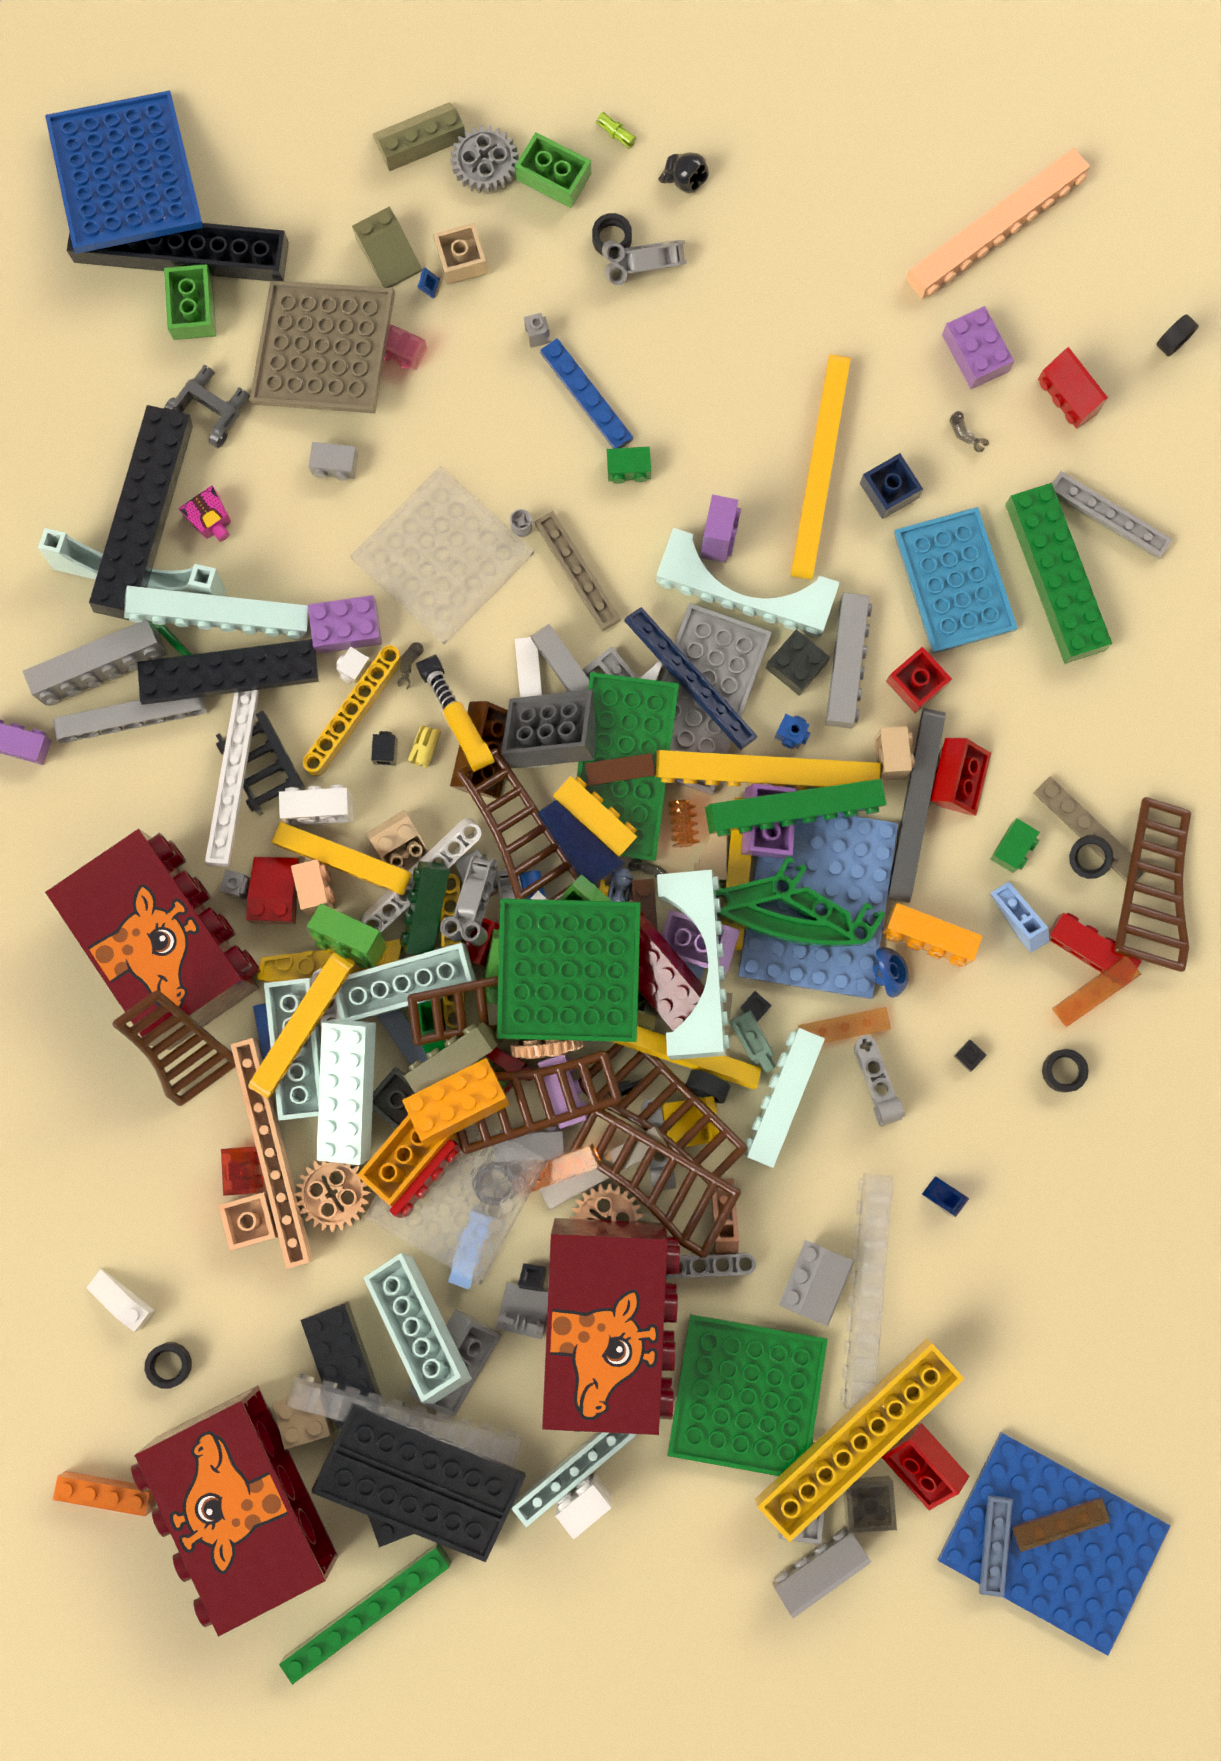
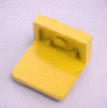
(689, 1120)

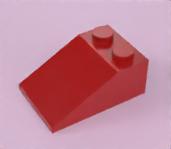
(272, 891)

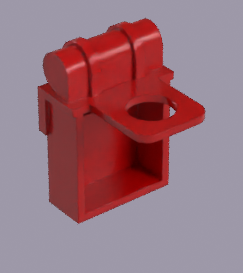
(508, 1063)

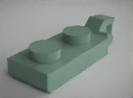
(753, 1040)

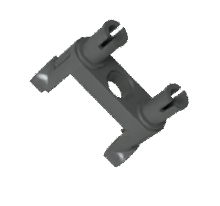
(228, 411)

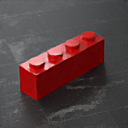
(1085, 943)

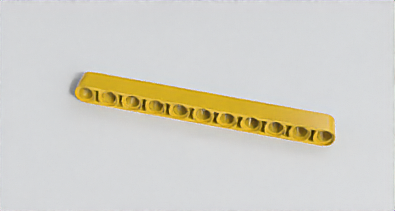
(820, 467)

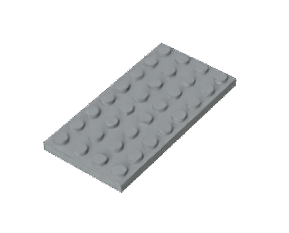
(729, 658)

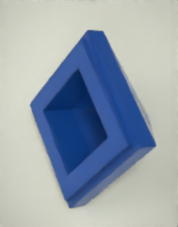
(428, 282)

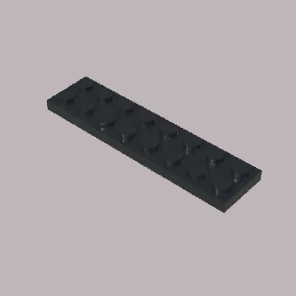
(227, 671)

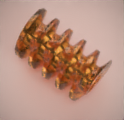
(682, 819)

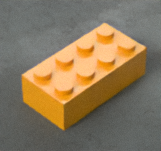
(931, 935)
(456, 1102)
(399, 1162)

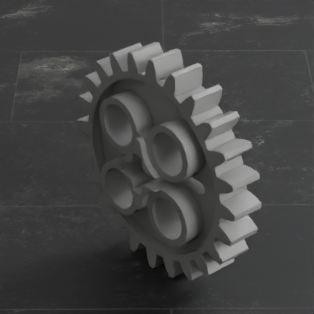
(484, 159)

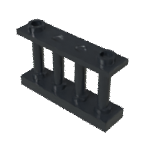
(282, 764)

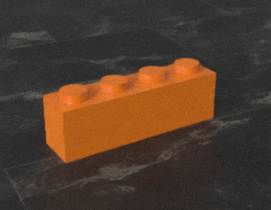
(102, 1493)

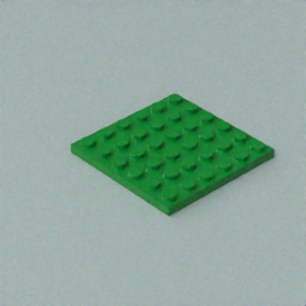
(568, 970)
(746, 1395)

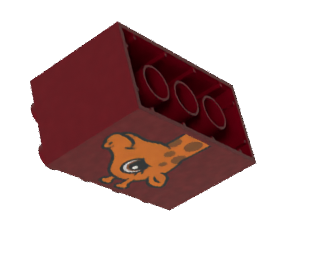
(152, 933)
(609, 1326)
(235, 1512)

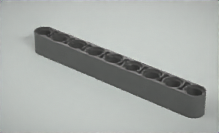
(916, 805)

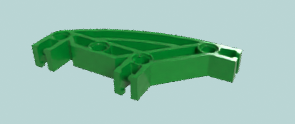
(830, 930)

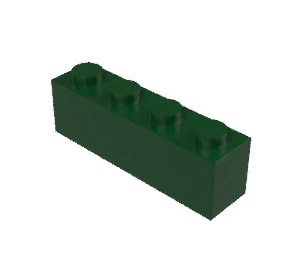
(425, 907)

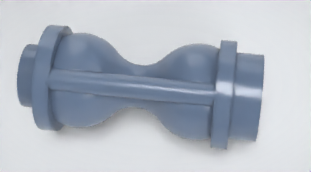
(620, 882)

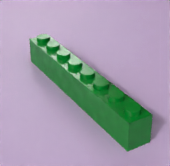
(795, 806)
(365, 1613)

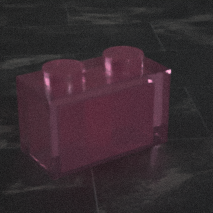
(404, 348)

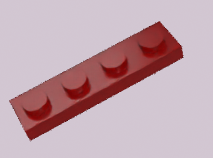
(431, 1173)

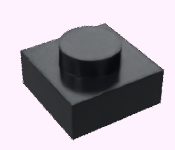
(757, 1005)
(970, 1055)
(532, 1277)

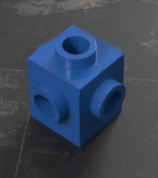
(796, 724)

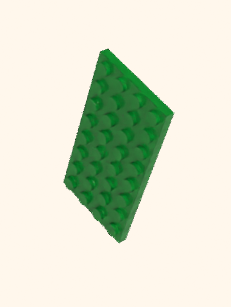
(633, 720)

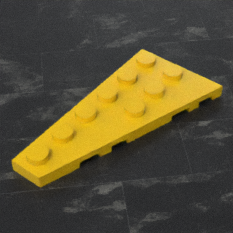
(304, 964)

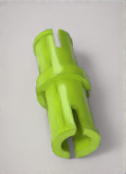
(616, 130)

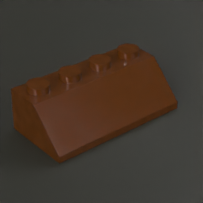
(490, 724)

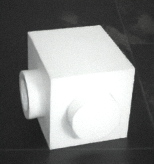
(352, 666)

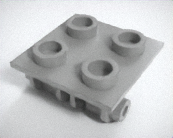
(523, 1311)

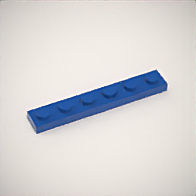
(586, 394)

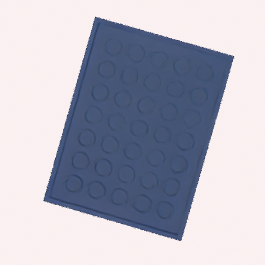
(123, 172)
(1074, 1582)

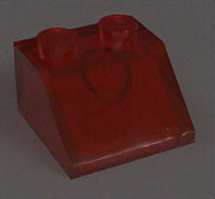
(240, 1171)

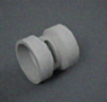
(518, 519)

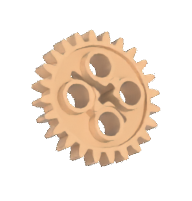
(540, 1048)
(618, 1201)
(315, 1204)

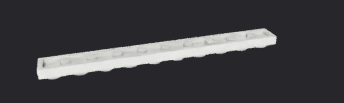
(231, 779)

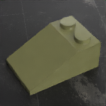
(386, 248)

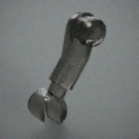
(961, 432)
(407, 659)
(651, 869)

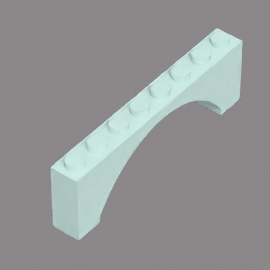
(75, 558)
(801, 610)
(703, 1029)

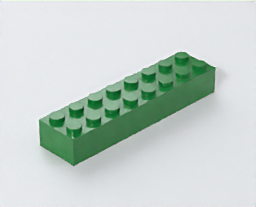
(1058, 573)

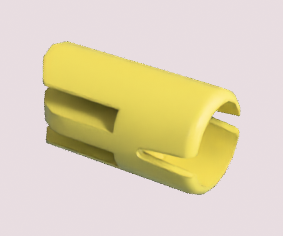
(424, 746)

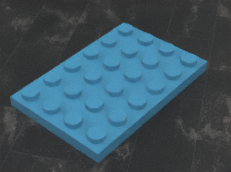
(955, 580)

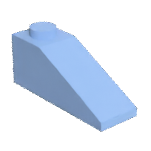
(1021, 917)

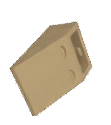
(398, 842)

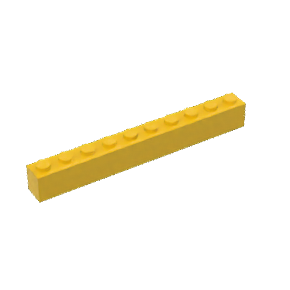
(760, 770)

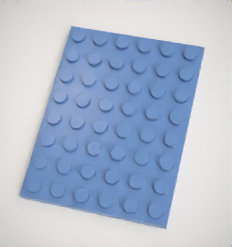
(848, 865)

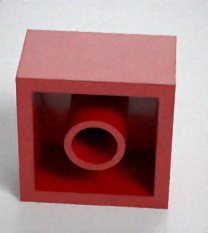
(918, 680)

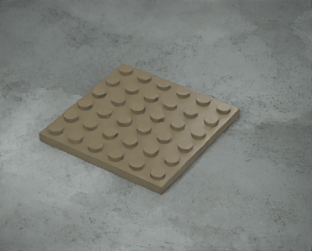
(322, 346)

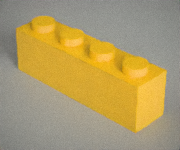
(595, 816)

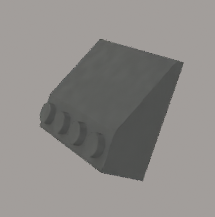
(550, 729)

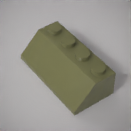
(420, 136)
(454, 1057)

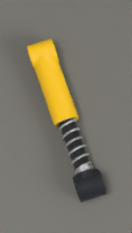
(475, 749)

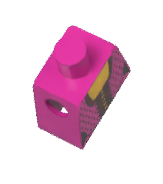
(207, 514)

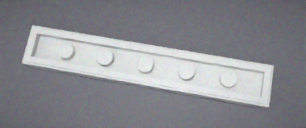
(528, 670)

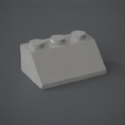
(816, 1283)

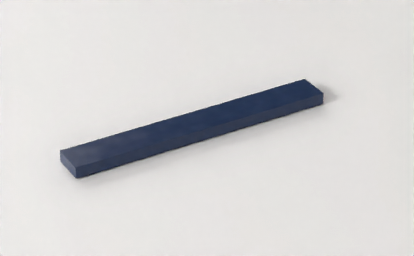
(690, 678)

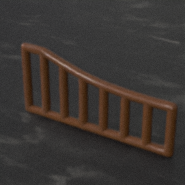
(498, 829)
(1176, 897)
(457, 992)
(159, 1064)
(692, 1100)
(551, 1119)
(650, 1202)

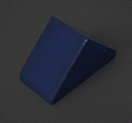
(945, 1197)

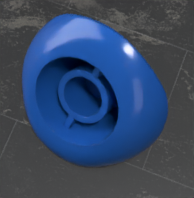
(891, 971)

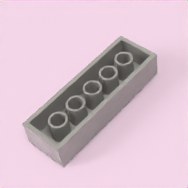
(94, 663)

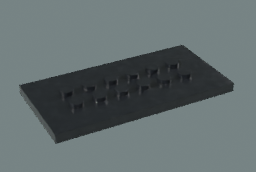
(418, 1482)

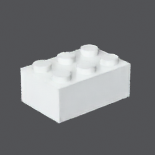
(316, 805)
(583, 1505)

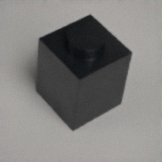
(384, 748)

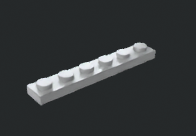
(1111, 515)

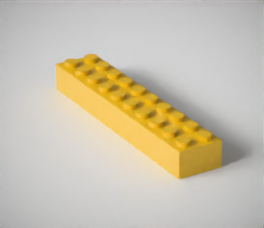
(858, 1440)

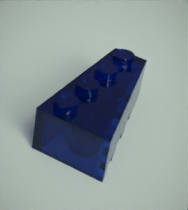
(580, 845)

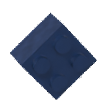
(891, 486)

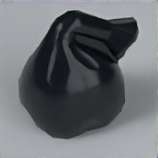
(686, 171)

